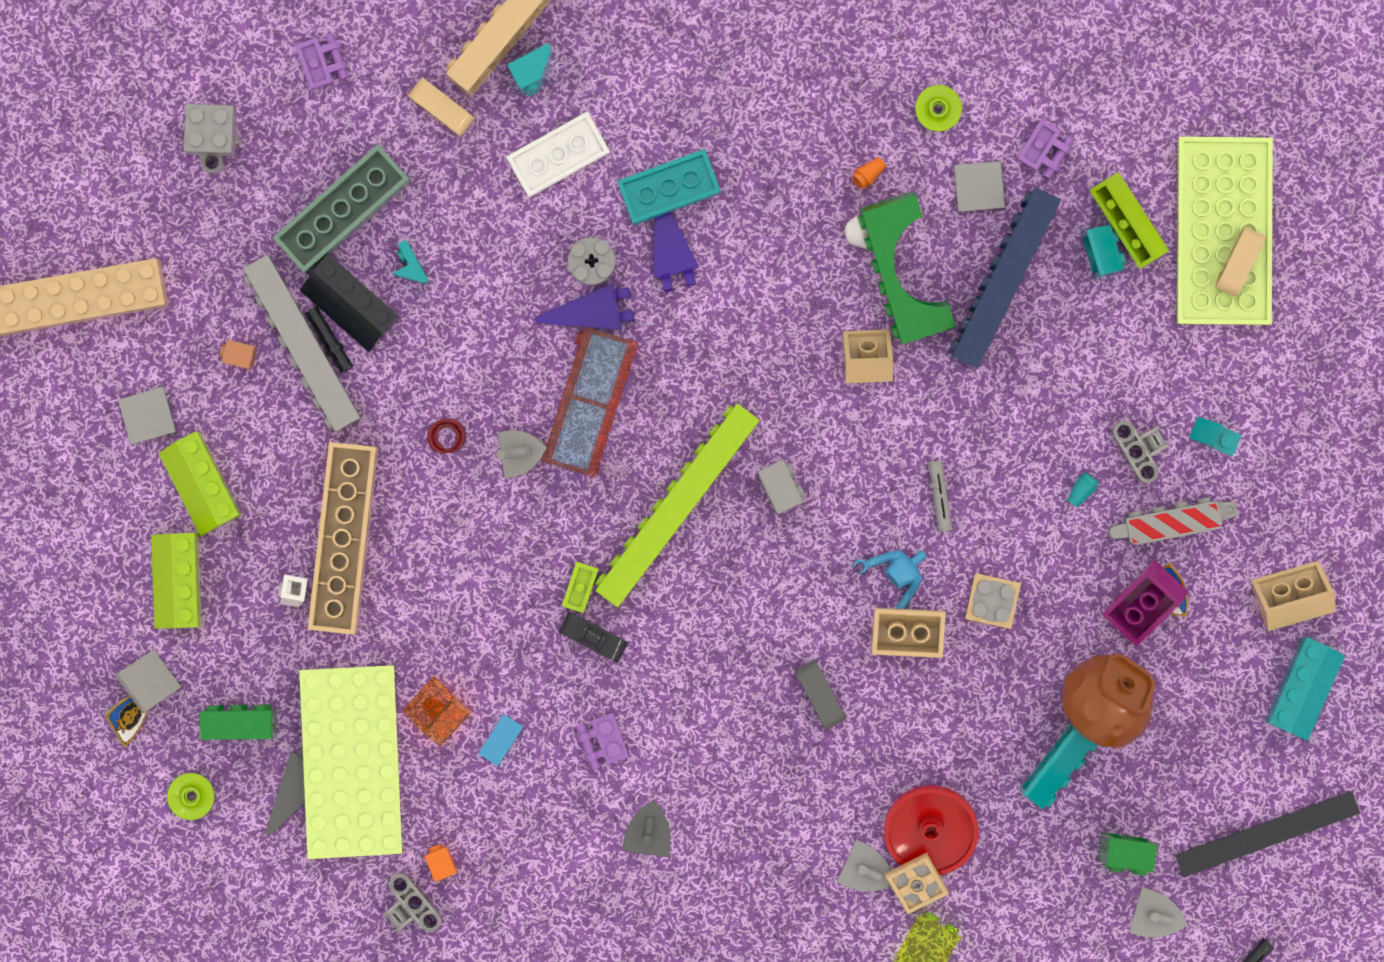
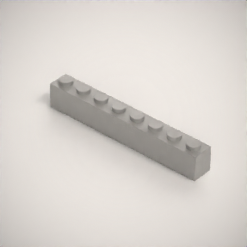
(302, 344)

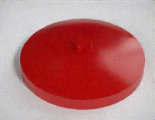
(934, 823)

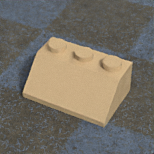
(1294, 595)
(908, 632)

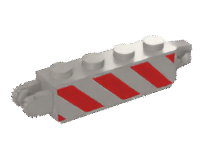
(1173, 523)

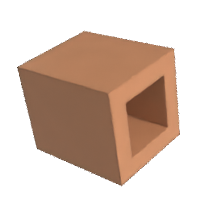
(238, 354)

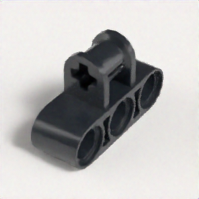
(593, 637)

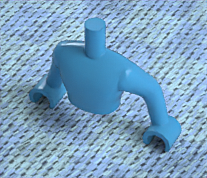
(901, 571)

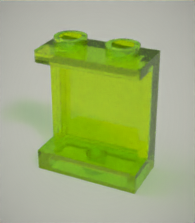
(928, 941)

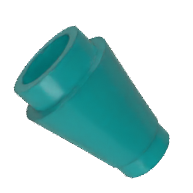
(1082, 489)

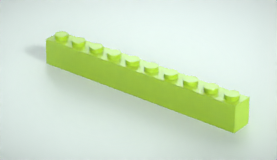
(677, 505)

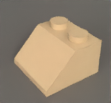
(868, 356)

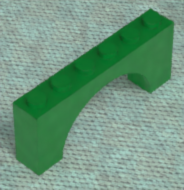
(883, 226)

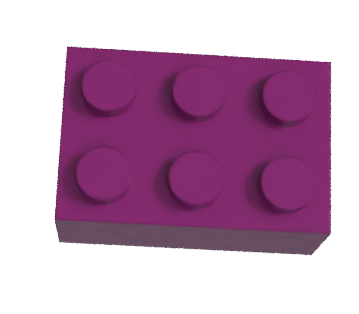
(1145, 603)

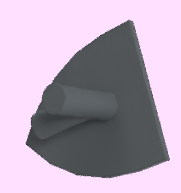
(648, 832)

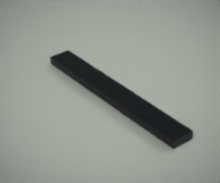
(1267, 834)

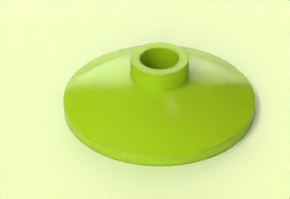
(941, 96)
(178, 796)

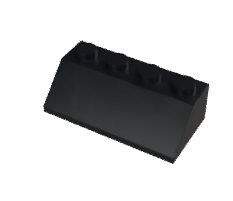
(349, 303)

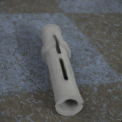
(937, 484)

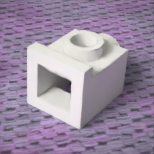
(292, 590)

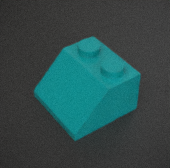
(531, 70)
(1103, 251)

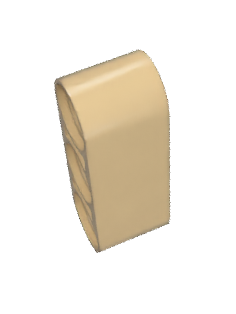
(441, 107)
(1240, 261)

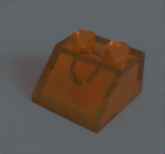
(437, 711)

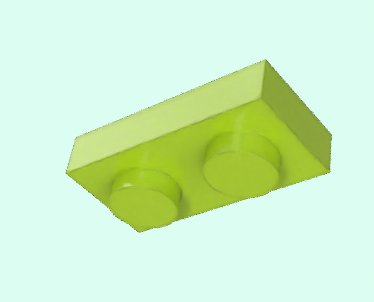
(580, 587)

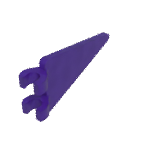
(671, 253)
(592, 310)

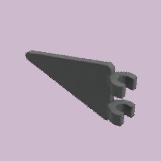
(290, 794)

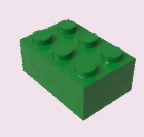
(238, 722)
(1127, 853)

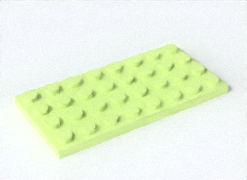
(1220, 191)
(350, 762)

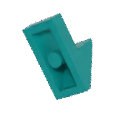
(412, 271)
(1215, 436)

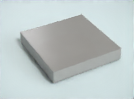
(979, 186)
(147, 415)
(148, 681)

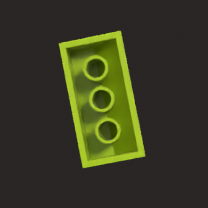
(200, 483)
(176, 580)

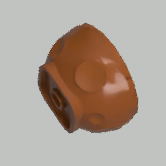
(1109, 699)

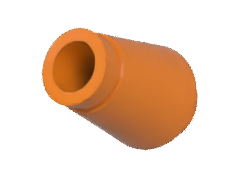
(868, 173)

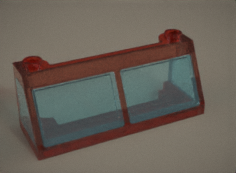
(590, 401)

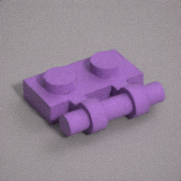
(314, 62)
(1038, 146)
(609, 738)

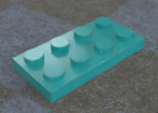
(669, 187)

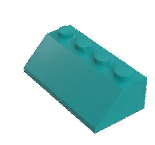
(1305, 688)
(1056, 767)

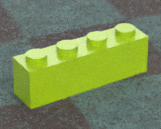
(1129, 220)

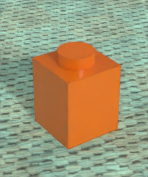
(440, 862)

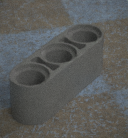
(820, 694)

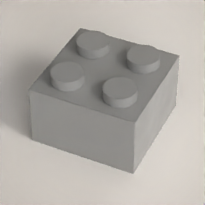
(210, 130)
(780, 486)

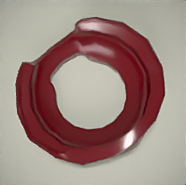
(435, 428)

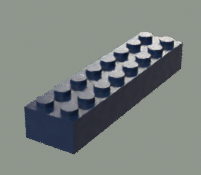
(1004, 279)

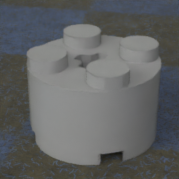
(603, 268)

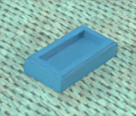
(500, 740)

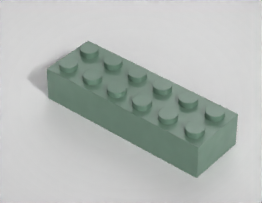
(342, 209)

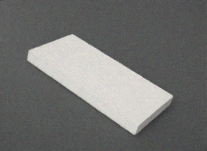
(558, 154)

